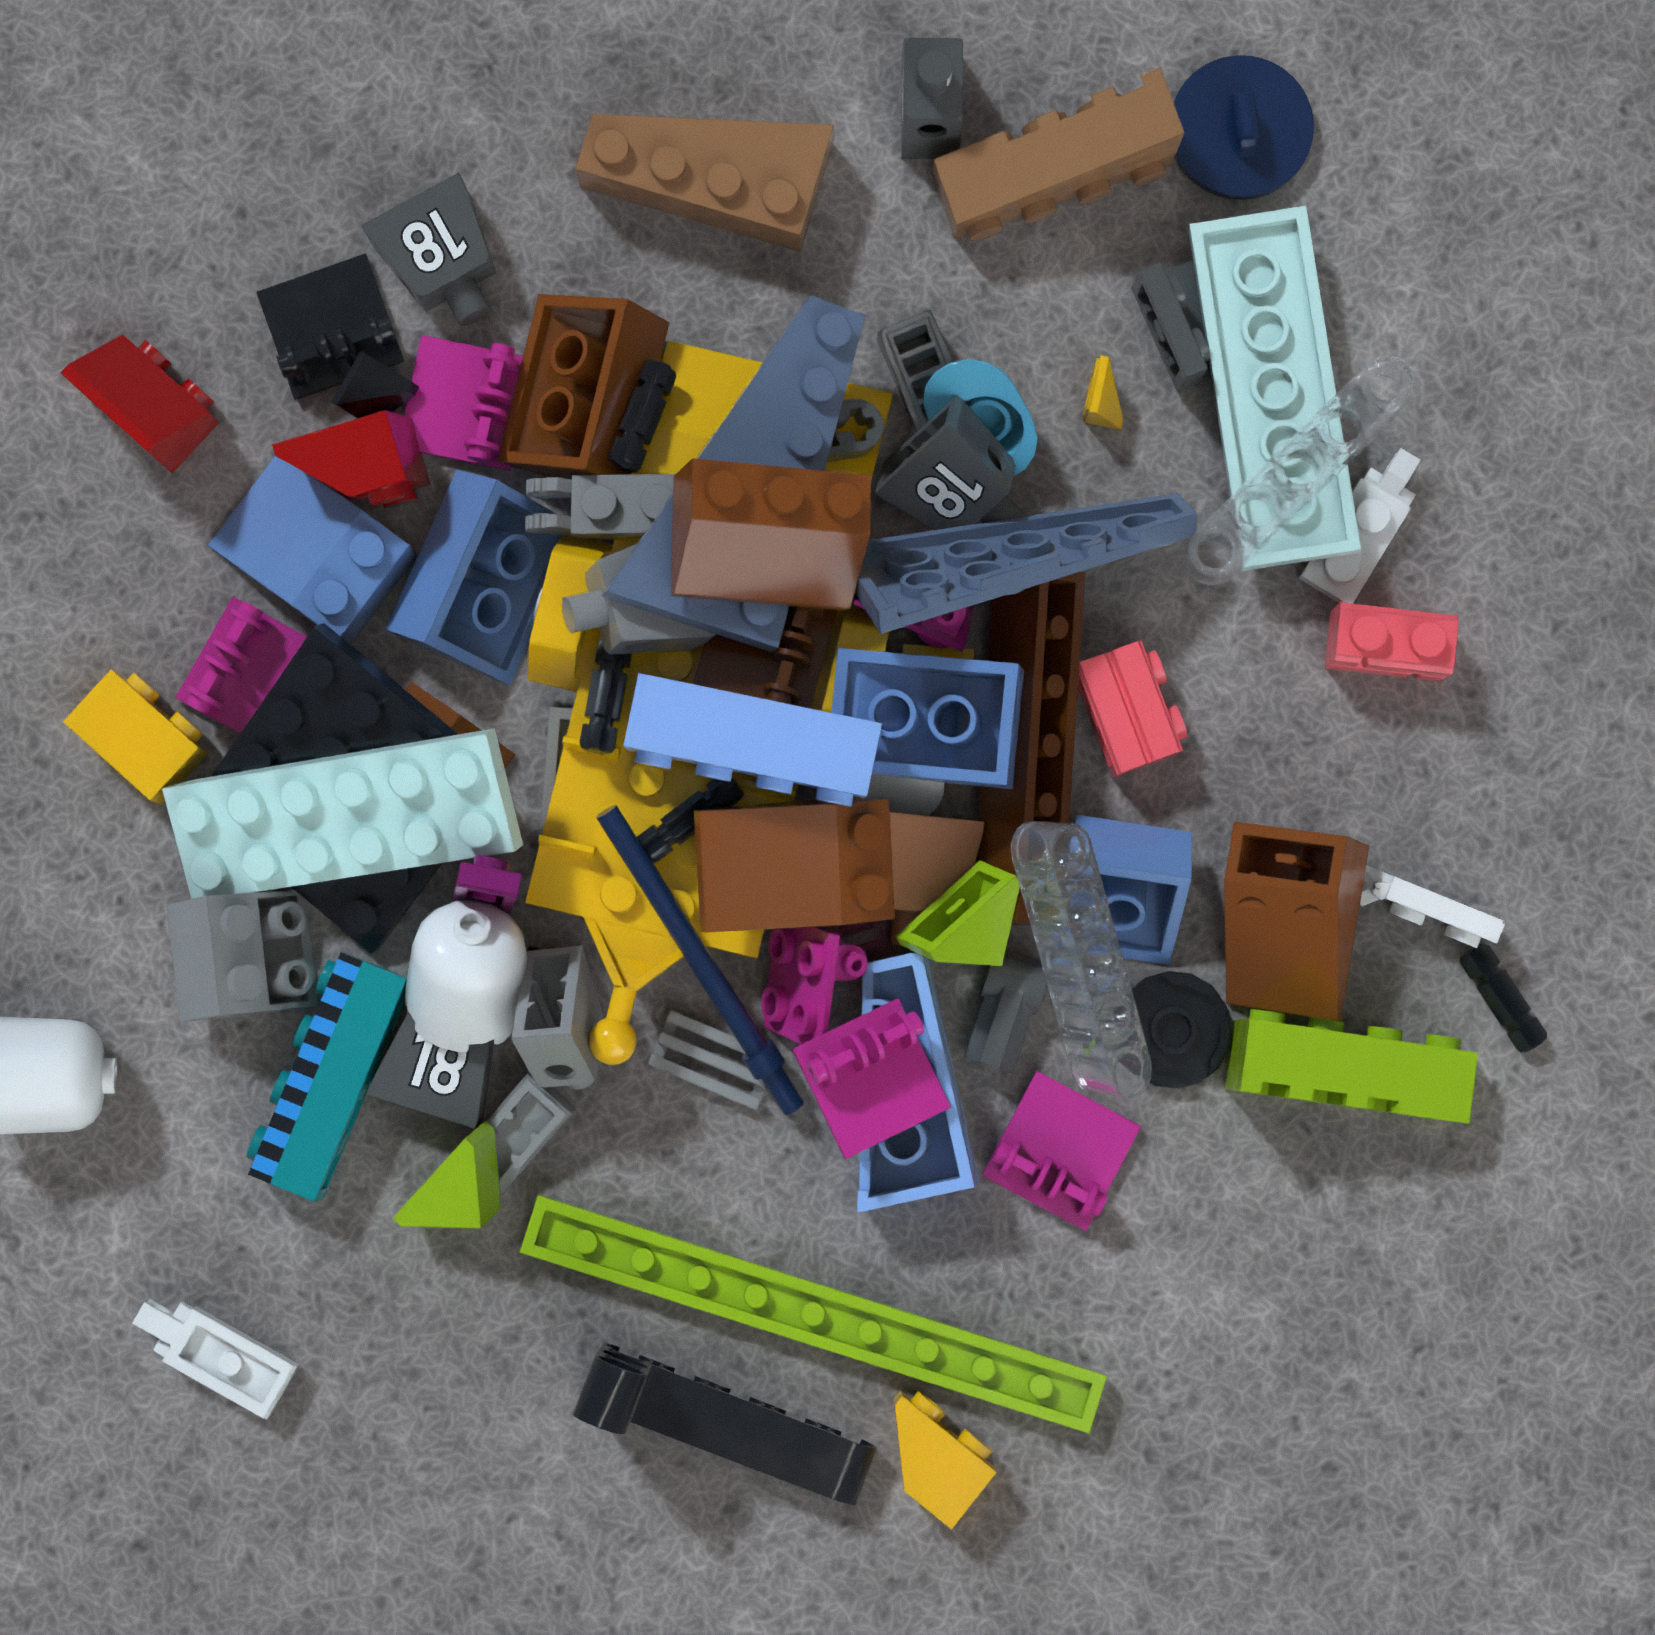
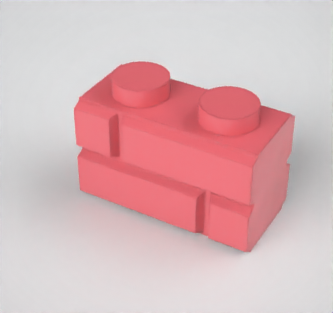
(1391, 641)
(1129, 709)

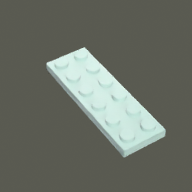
(1271, 370)
(344, 815)

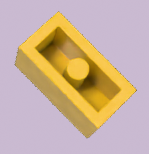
(136, 735)

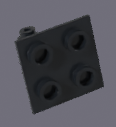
(326, 322)

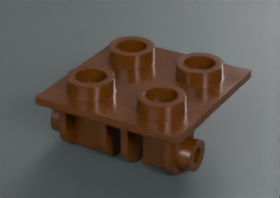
(783, 675)

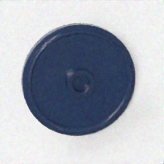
(1243, 127)

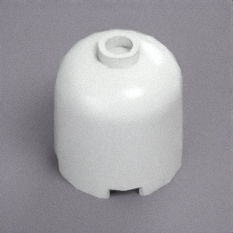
(465, 975)
(51, 1075)

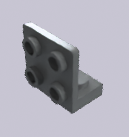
(1175, 321)

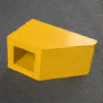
(936, 1464)

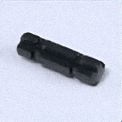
(642, 416)
(605, 701)
(679, 823)
(1503, 998)

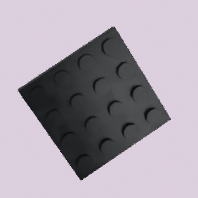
(332, 706)

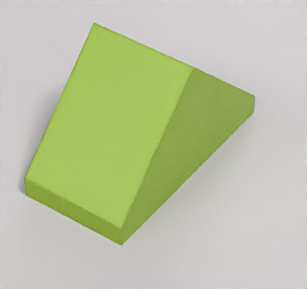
(968, 920)
(461, 1190)

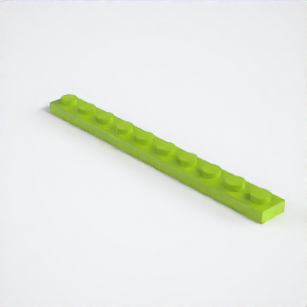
(813, 1313)

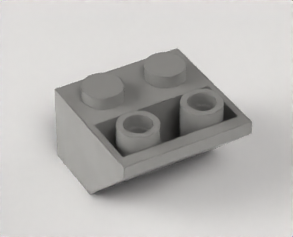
(242, 954)

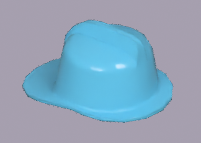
(992, 400)

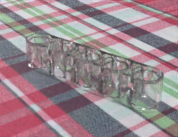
(1316, 447)
(1081, 957)

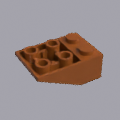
(1291, 918)

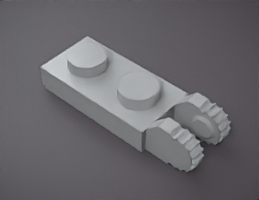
(601, 504)

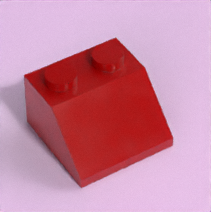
(143, 399)
(363, 458)

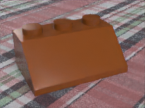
(578, 383)
(768, 534)

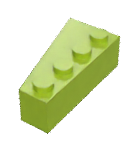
(1351, 1069)

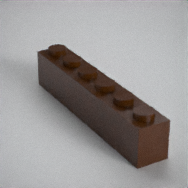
(1042, 635)

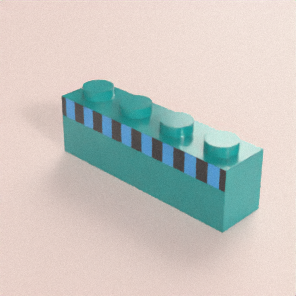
(329, 1076)

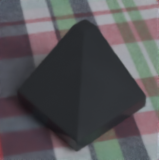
(372, 388)

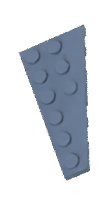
(777, 420)
(960, 566)

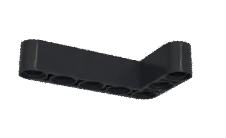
(708, 1417)

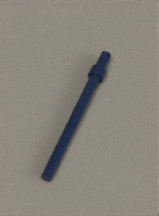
(760, 1055)

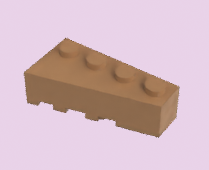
(1060, 159)
(713, 171)

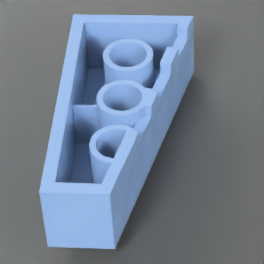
(751, 737)
(937, 1152)

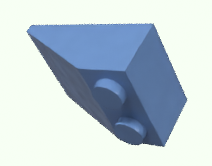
(313, 549)
(936, 714)

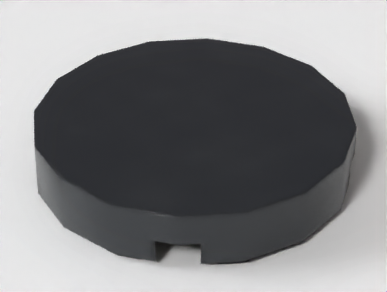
(1208, 1031)

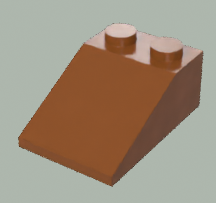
(794, 865)

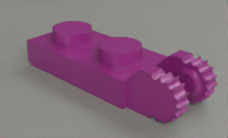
(487, 882)

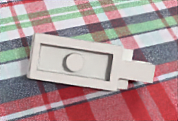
(1379, 509)
(1416, 902)
(218, 1355)

